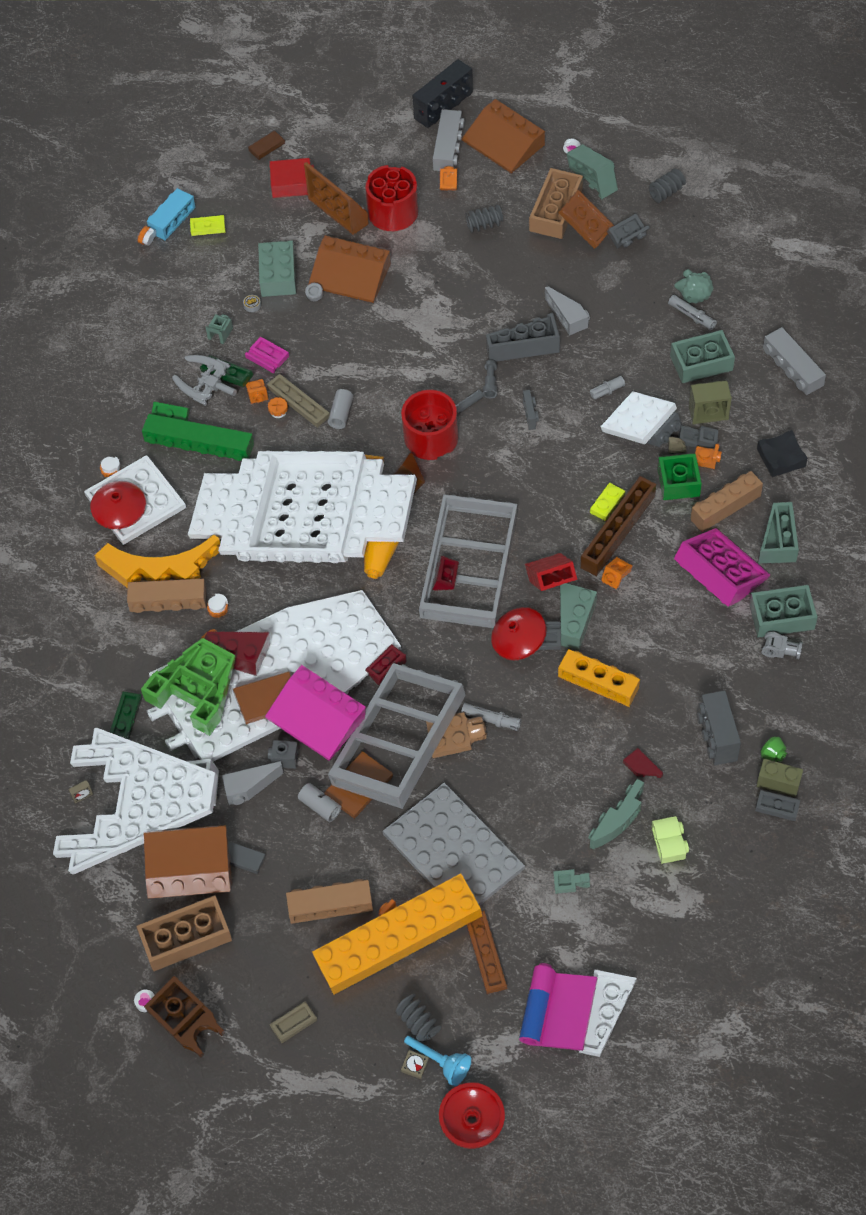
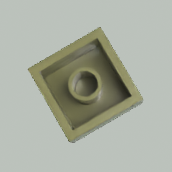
(709, 402)

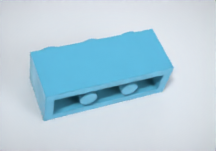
(171, 213)

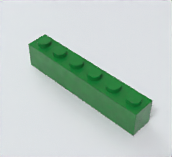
(197, 437)

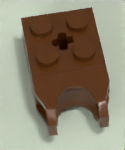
(185, 1022)

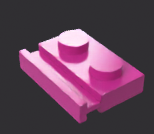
(267, 355)

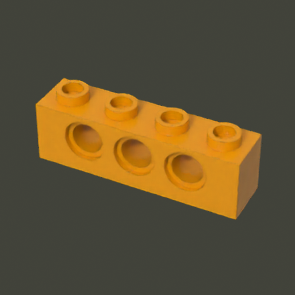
(603, 686)

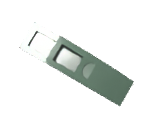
(617, 819)

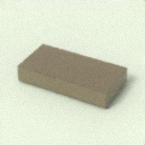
(293, 1022)

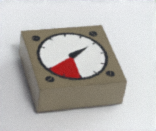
(80, 791)
(415, 1064)

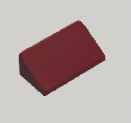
(445, 574)
(378, 669)

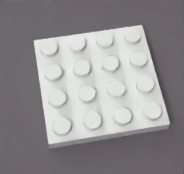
(160, 496)

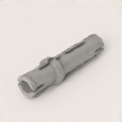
(698, 315)
(496, 718)

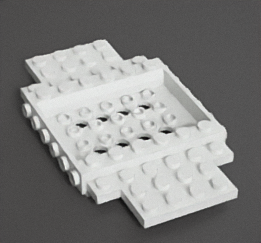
(248, 506)

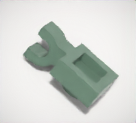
(566, 881)

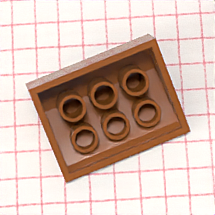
(504, 136)
(334, 201)
(350, 268)
(187, 861)

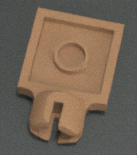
(459, 735)

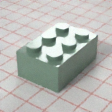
(277, 268)
(702, 356)
(783, 610)

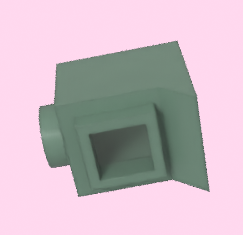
(220, 325)

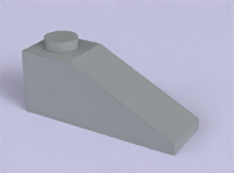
(568, 312)
(247, 783)

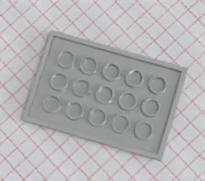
(448, 840)

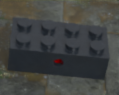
(443, 93)

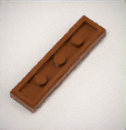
(486, 955)

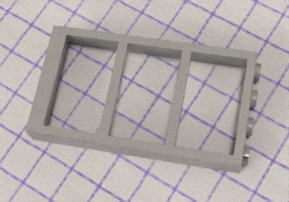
(459, 614)
(379, 790)

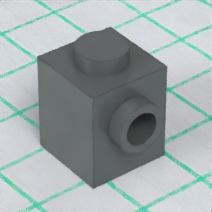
(284, 751)

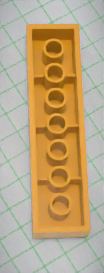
(397, 933)

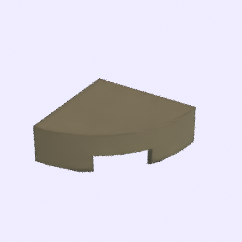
(676, 445)

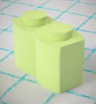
(669, 839)

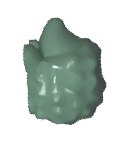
(695, 286)

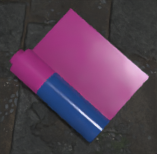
(557, 1009)

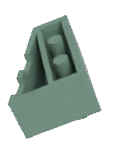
(594, 168)
(780, 538)
(575, 614)

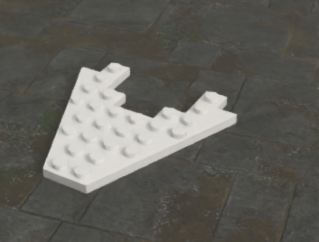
(153, 796)

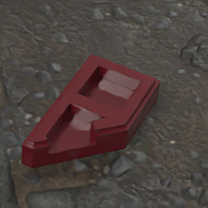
(641, 765)

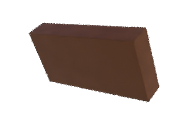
(266, 145)

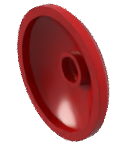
(118, 512)
(523, 639)
(471, 1101)

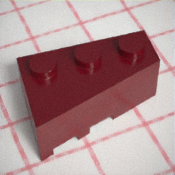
(246, 646)

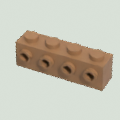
(726, 501)
(166, 595)
(329, 901)

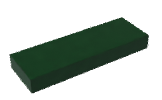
(234, 374)
(126, 714)

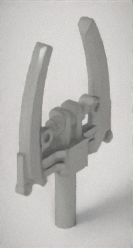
(211, 382)

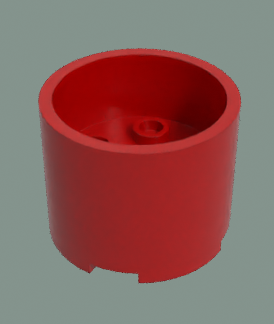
(391, 198)
(430, 424)

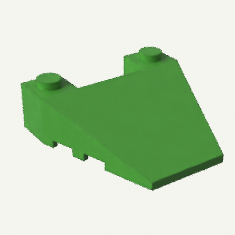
(198, 678)

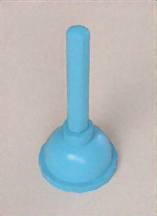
(454, 1066)

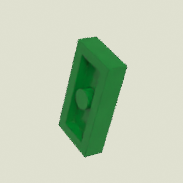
(170, 411)

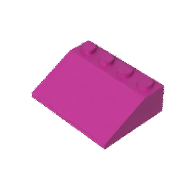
(720, 566)
(316, 712)

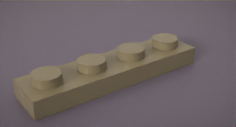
(298, 400)

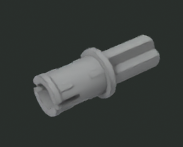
(607, 387)

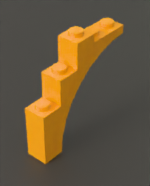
(132, 568)

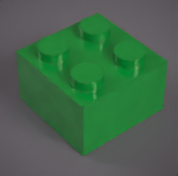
(679, 476)

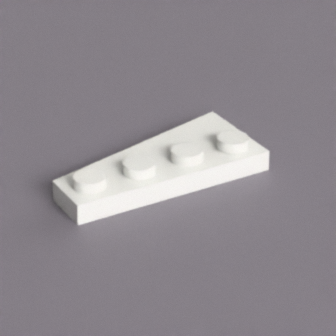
(608, 1002)

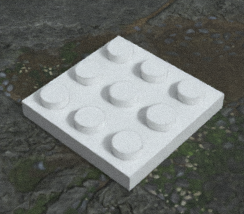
(638, 417)

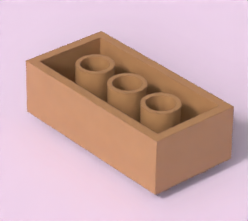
(553, 196)
(184, 933)

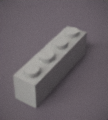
(447, 139)
(794, 361)

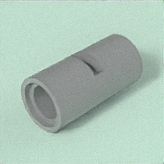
(340, 409)
(319, 802)

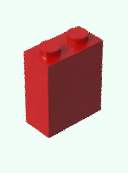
(288, 177)
(551, 571)

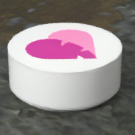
(570, 144)
(142, 999)

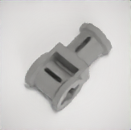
(780, 646)

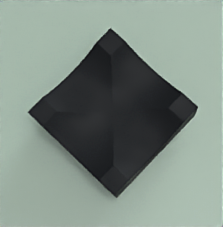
(782, 454)

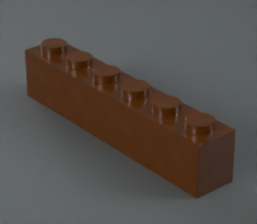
(618, 526)

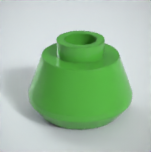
(774, 750)

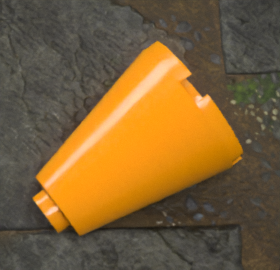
(377, 557)

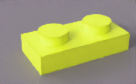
(207, 225)
(607, 501)

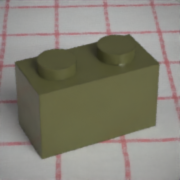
(779, 778)

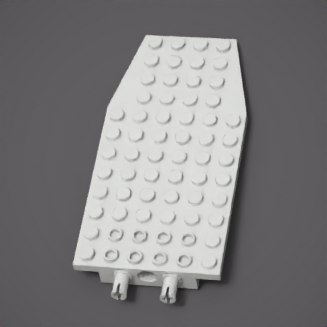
(327, 636)

